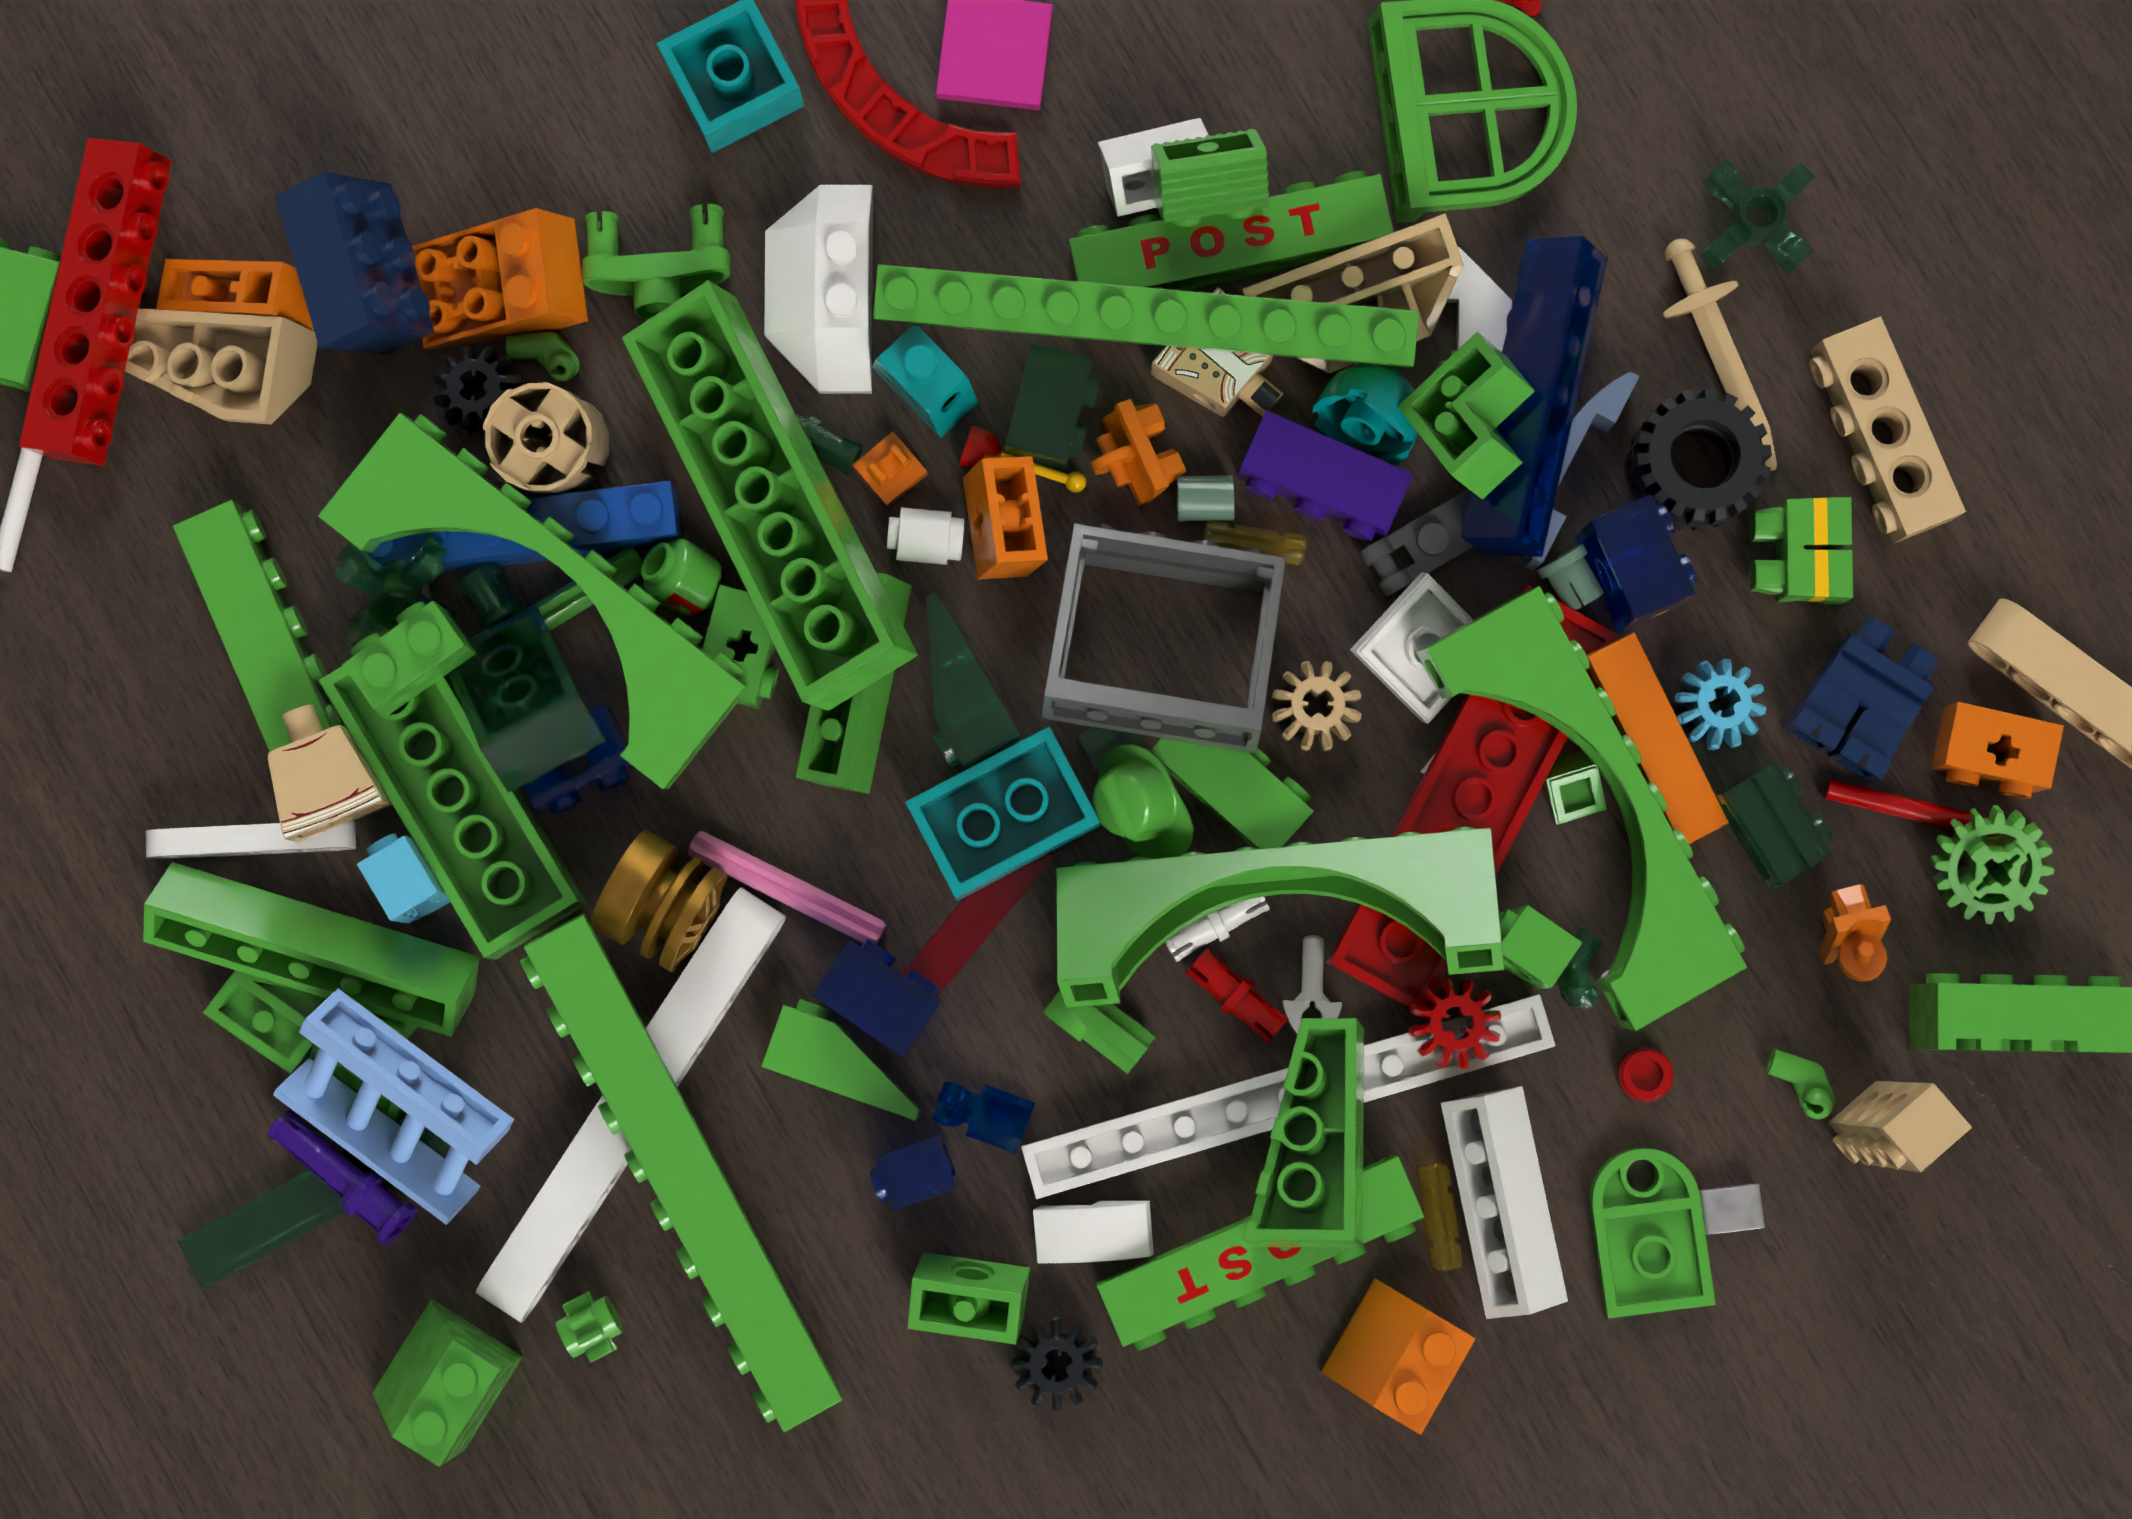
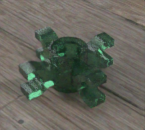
(1730, 188)
(394, 576)

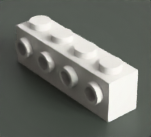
(1504, 1203)

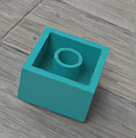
(731, 74)

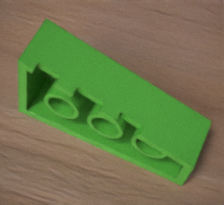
(2020, 1017)
(1315, 1155)

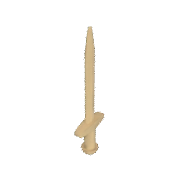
(1714, 332)

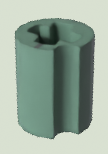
(1205, 498)

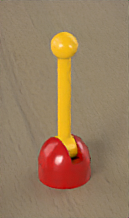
(984, 444)

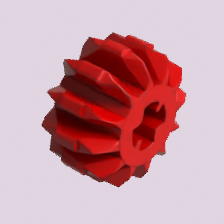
(1462, 1007)

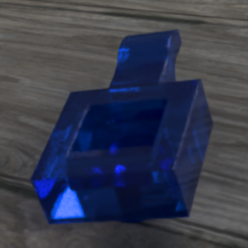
(992, 1116)

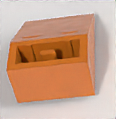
(502, 279)

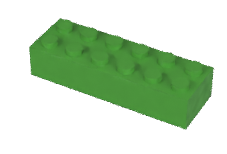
(461, 817)

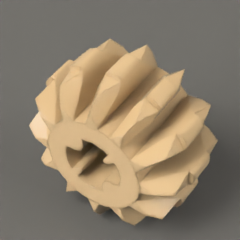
(1318, 724)

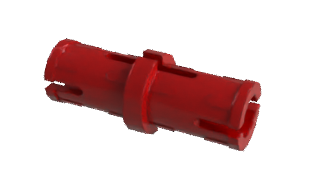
(1236, 995)

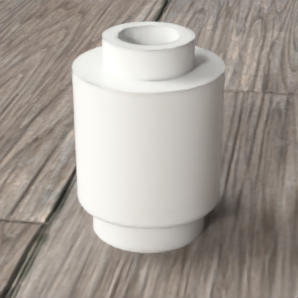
(926, 536)

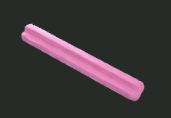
(786, 888)

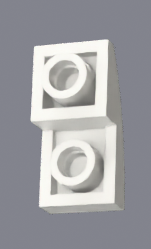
(1093, 1232)

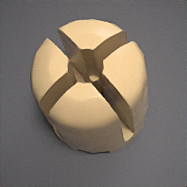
(522, 456)

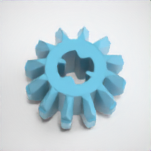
(1734, 718)

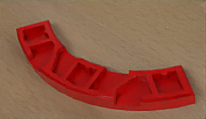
(891, 121)

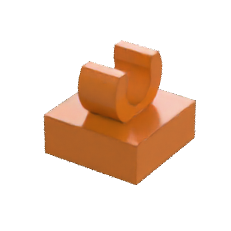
(890, 469)

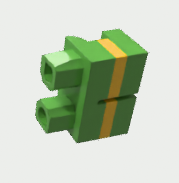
(1808, 550)

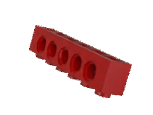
(95, 302)

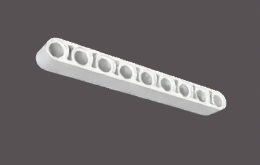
(595, 1154)

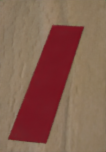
(972, 924)

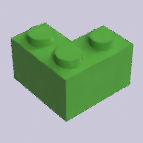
(1461, 409)

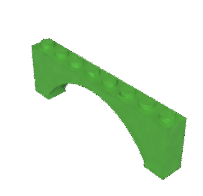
(421, 487)
(1125, 910)
(1672, 931)

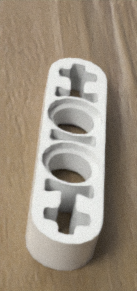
(241, 840)

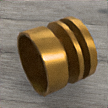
(664, 903)

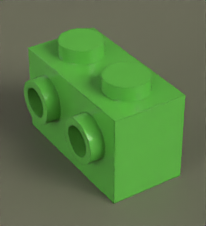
(408, 656)

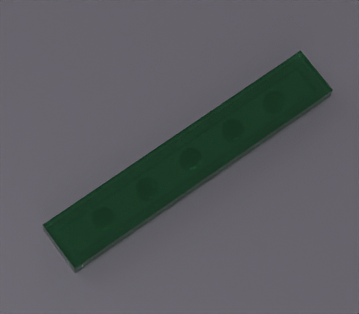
(272, 1221)

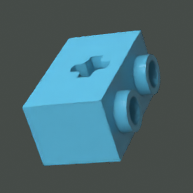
(402, 879)

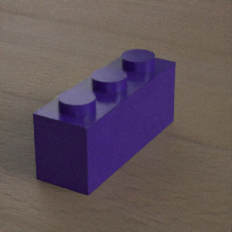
(1323, 477)

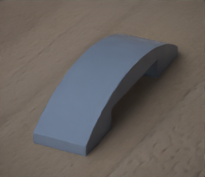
(1601, 413)

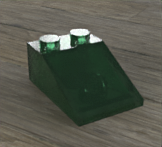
(965, 704)

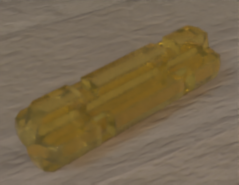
(1246, 537)
(1440, 1217)

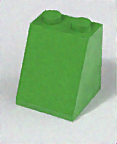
(443, 1384)

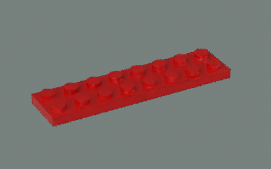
(1477, 779)

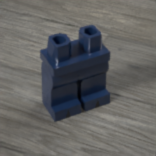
(1875, 686)

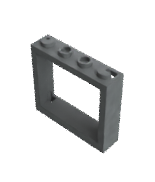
(1157, 713)

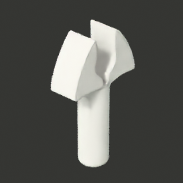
(1311, 985)

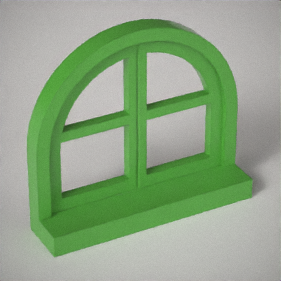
(1407, 109)

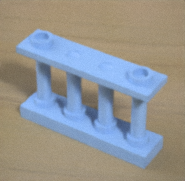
(412, 1082)

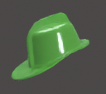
(1141, 803)

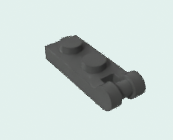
(1427, 541)

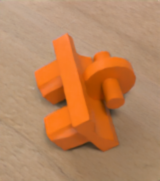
(1130, 454)
(1855, 934)

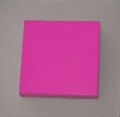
(995, 52)

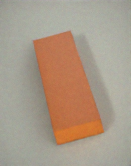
(1652, 725)

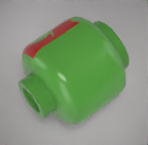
(682, 576)

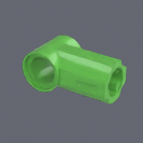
(1104, 1028)

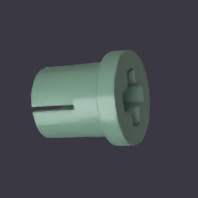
(1571, 577)

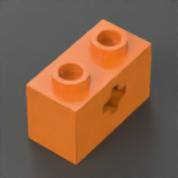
(1005, 517)
(2028, 746)

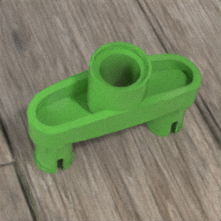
(655, 278)

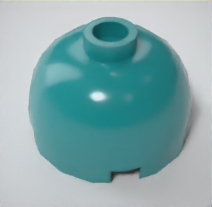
(1364, 413)

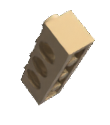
(1870, 352)
(1898, 1126)

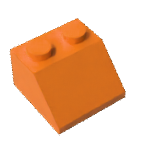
(1397, 1356)

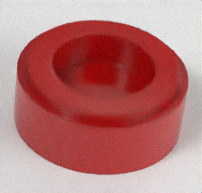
(1644, 1074)

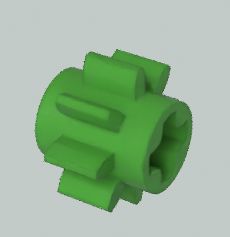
(589, 1326)

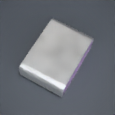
(1732, 1209)

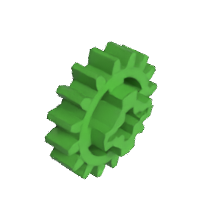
(2007, 850)

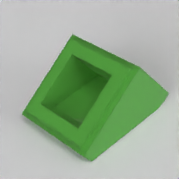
(1574, 788)

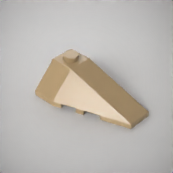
(224, 362)

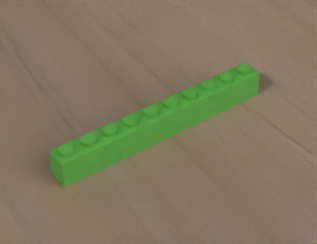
(1146, 315)
(682, 1173)

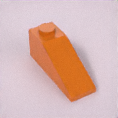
(234, 288)

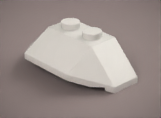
(823, 288)

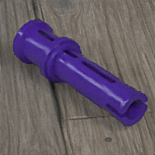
(359, 1191)

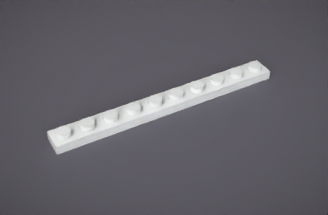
(1254, 1103)

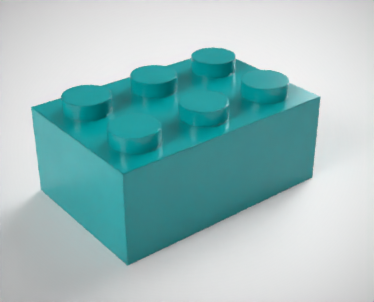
(1003, 813)

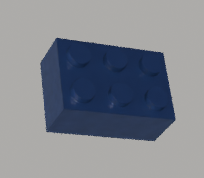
(354, 264)

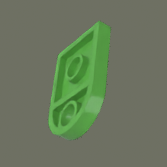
(1649, 1240)

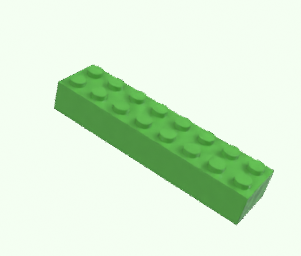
(769, 497)

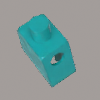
(926, 380)

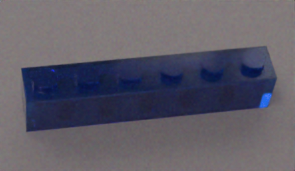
(1549, 347)

